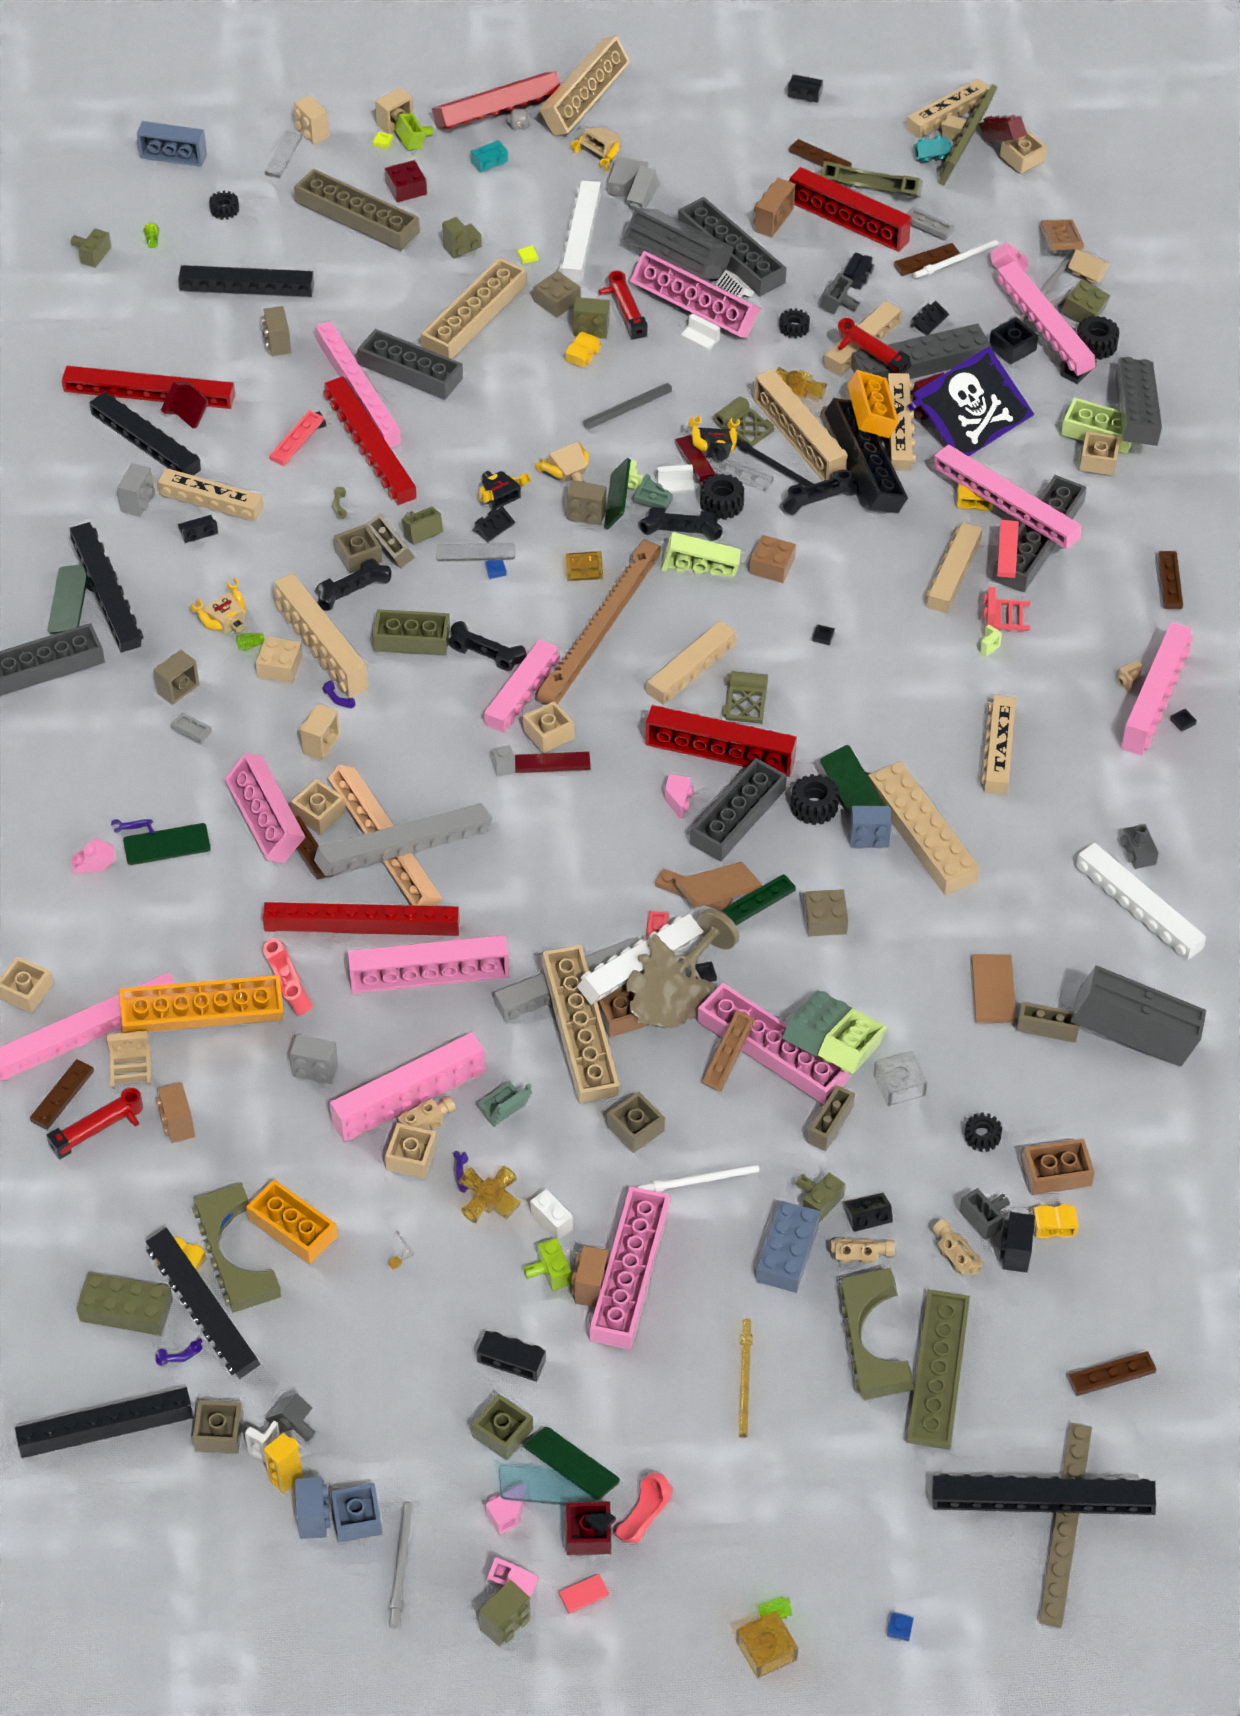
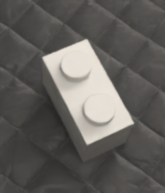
(551, 1214)

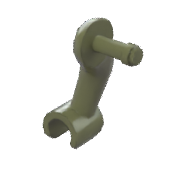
(340, 512)

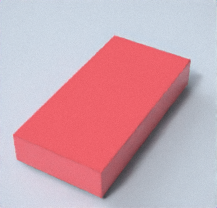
(584, 1593)

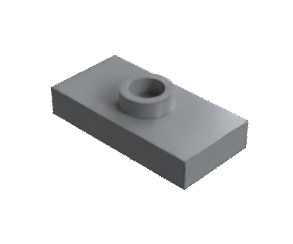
(191, 727)

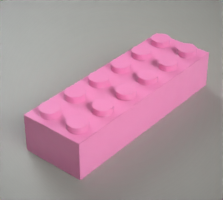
(264, 808)

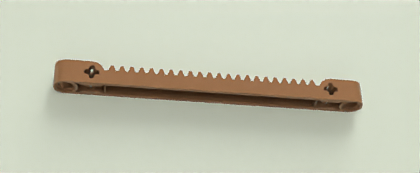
(560, 680)

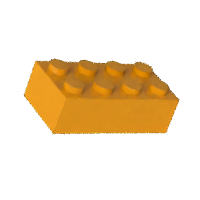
(872, 404)
(291, 1221)

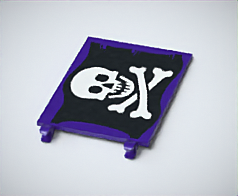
(973, 403)

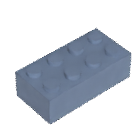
(171, 143)
(788, 1246)

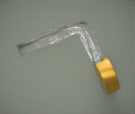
(396, 1261)

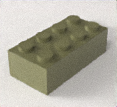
(411, 632)
(124, 1304)

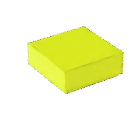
(383, 140)
(527, 254)

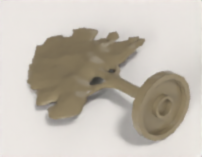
(663, 991)

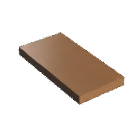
(1061, 234)
(718, 884)
(993, 988)

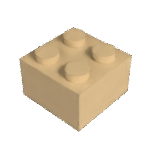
(390, 107)
(311, 119)
(1023, 152)
(1100, 453)
(279, 659)
(549, 727)
(320, 731)
(318, 806)
(25, 984)
(411, 1150)

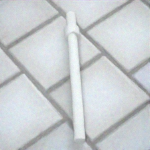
(929, 269)
(659, 1185)

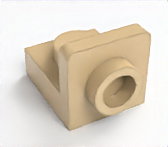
(1128, 674)

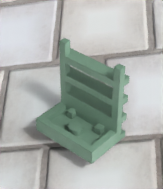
(504, 1102)

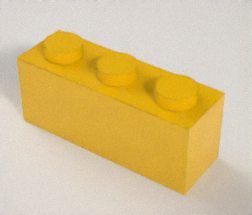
(283, 1462)

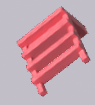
(992, 612)

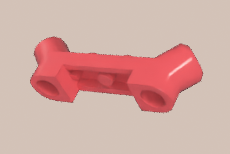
(290, 982)

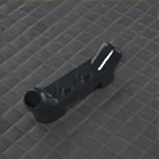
(798, 496)
(660, 520)
(331, 591)
(505, 657)

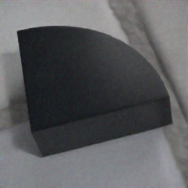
(600, 1522)

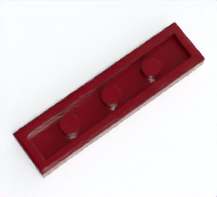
(694, 457)
(552, 762)

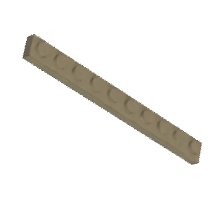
(1064, 1532)

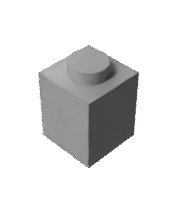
(503, 760)

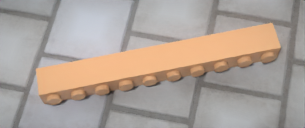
(372, 818)

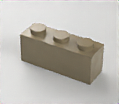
(390, 540)
(1047, 1022)
(831, 1118)

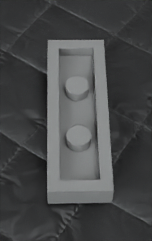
(930, 223)

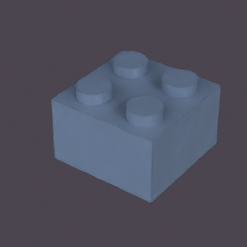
(870, 826)
(312, 1507)
(356, 1512)

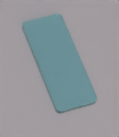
(538, 1486)

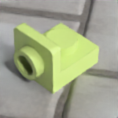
(634, 479)
(991, 640)

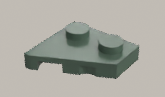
(652, 494)

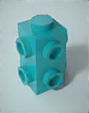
(930, 149)

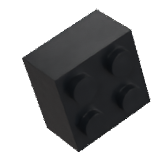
(1013, 340)
(1017, 1242)

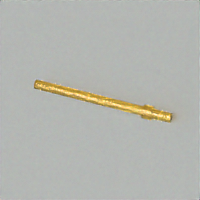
(746, 1341)

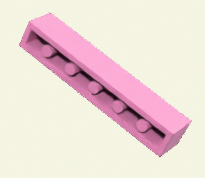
(521, 686)

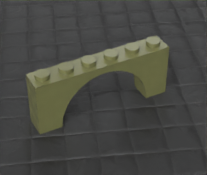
(885, 182)
(242, 1287)
(861, 1296)

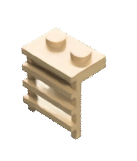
(129, 1048)

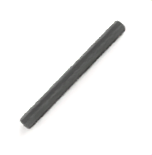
(627, 406)

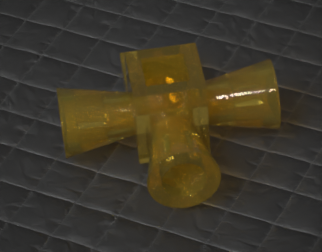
(802, 383)
(489, 1194)

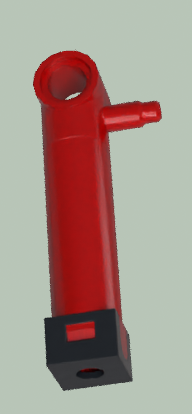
(636, 323)
(849, 332)
(122, 1107)

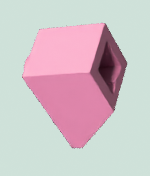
(1007, 254)
(678, 792)
(93, 857)
(504, 1513)
(503, 1572)

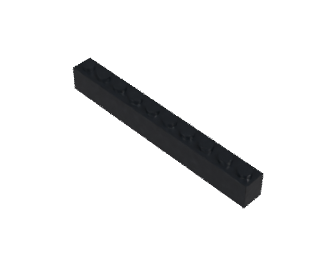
(1044, 1494)

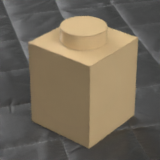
(952, 127)

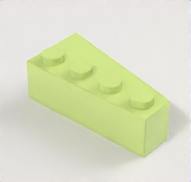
(700, 556)

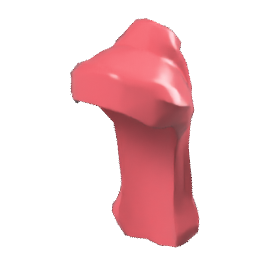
(653, 1499)

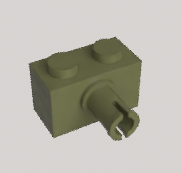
(93, 247)
(422, 524)
(823, 1195)

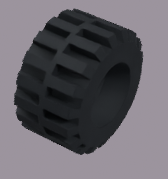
(1099, 335)
(722, 495)
(811, 810)

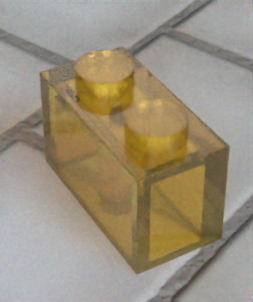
(584, 566)

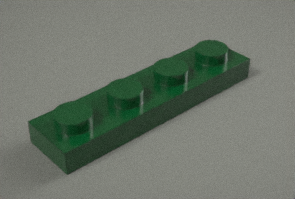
(760, 899)

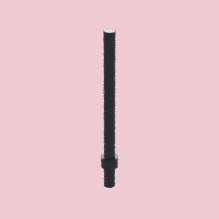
(747, 448)

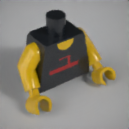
(713, 441)
(501, 488)

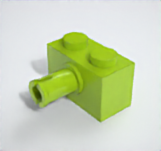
(411, 131)
(552, 1264)

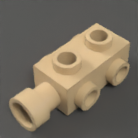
(427, 1114)
(857, 1249)
(958, 1254)

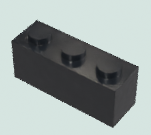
(511, 1355)

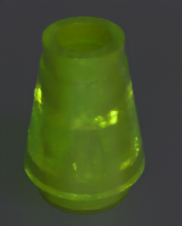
(151, 234)
(249, 640)
(780, 1604)

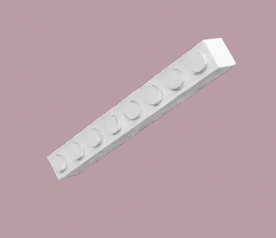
(581, 230)
(1141, 901)
(618, 969)

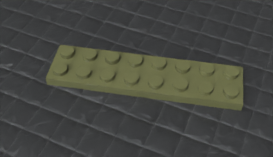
(967, 134)
(938, 1369)

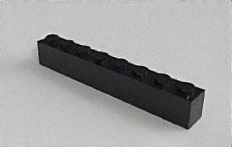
(246, 281)
(144, 435)
(105, 587)
(203, 1304)
(103, 1422)

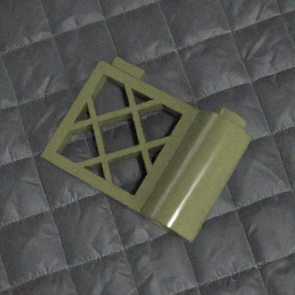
(739, 410)
(748, 685)

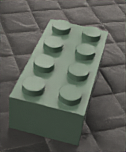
(814, 1021)

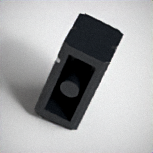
(805, 88)
(859, 270)

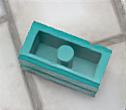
(489, 156)

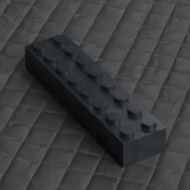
(866, 459)

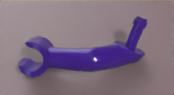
(345, 702)
(133, 825)
(460, 1161)
(163, 1358)

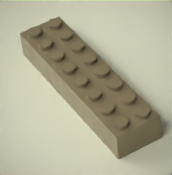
(357, 209)

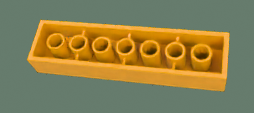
(201, 1004)

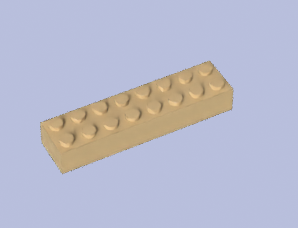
(584, 85)
(474, 308)
(798, 425)
(320, 635)
(924, 829)
(580, 1026)

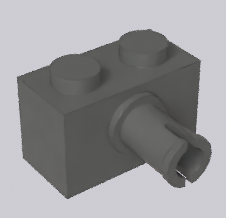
(838, 295)
(1139, 846)
(983, 1213)
(290, 1414)

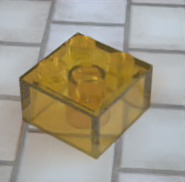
(766, 1644)

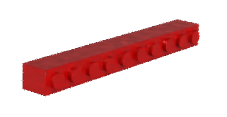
(141, 385)
(370, 441)
(362, 918)

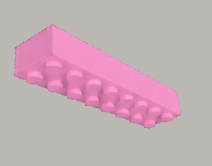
(695, 294)
(1157, 689)
(428, 964)
(767, 1046)
(408, 1087)
(630, 1268)

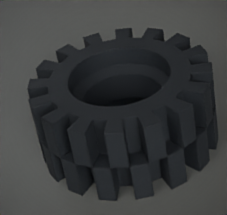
(229, 200)
(794, 316)
(983, 1142)

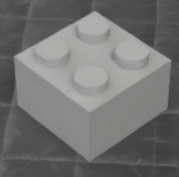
(136, 489)
(314, 1059)

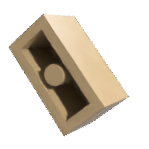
(1088, 265)

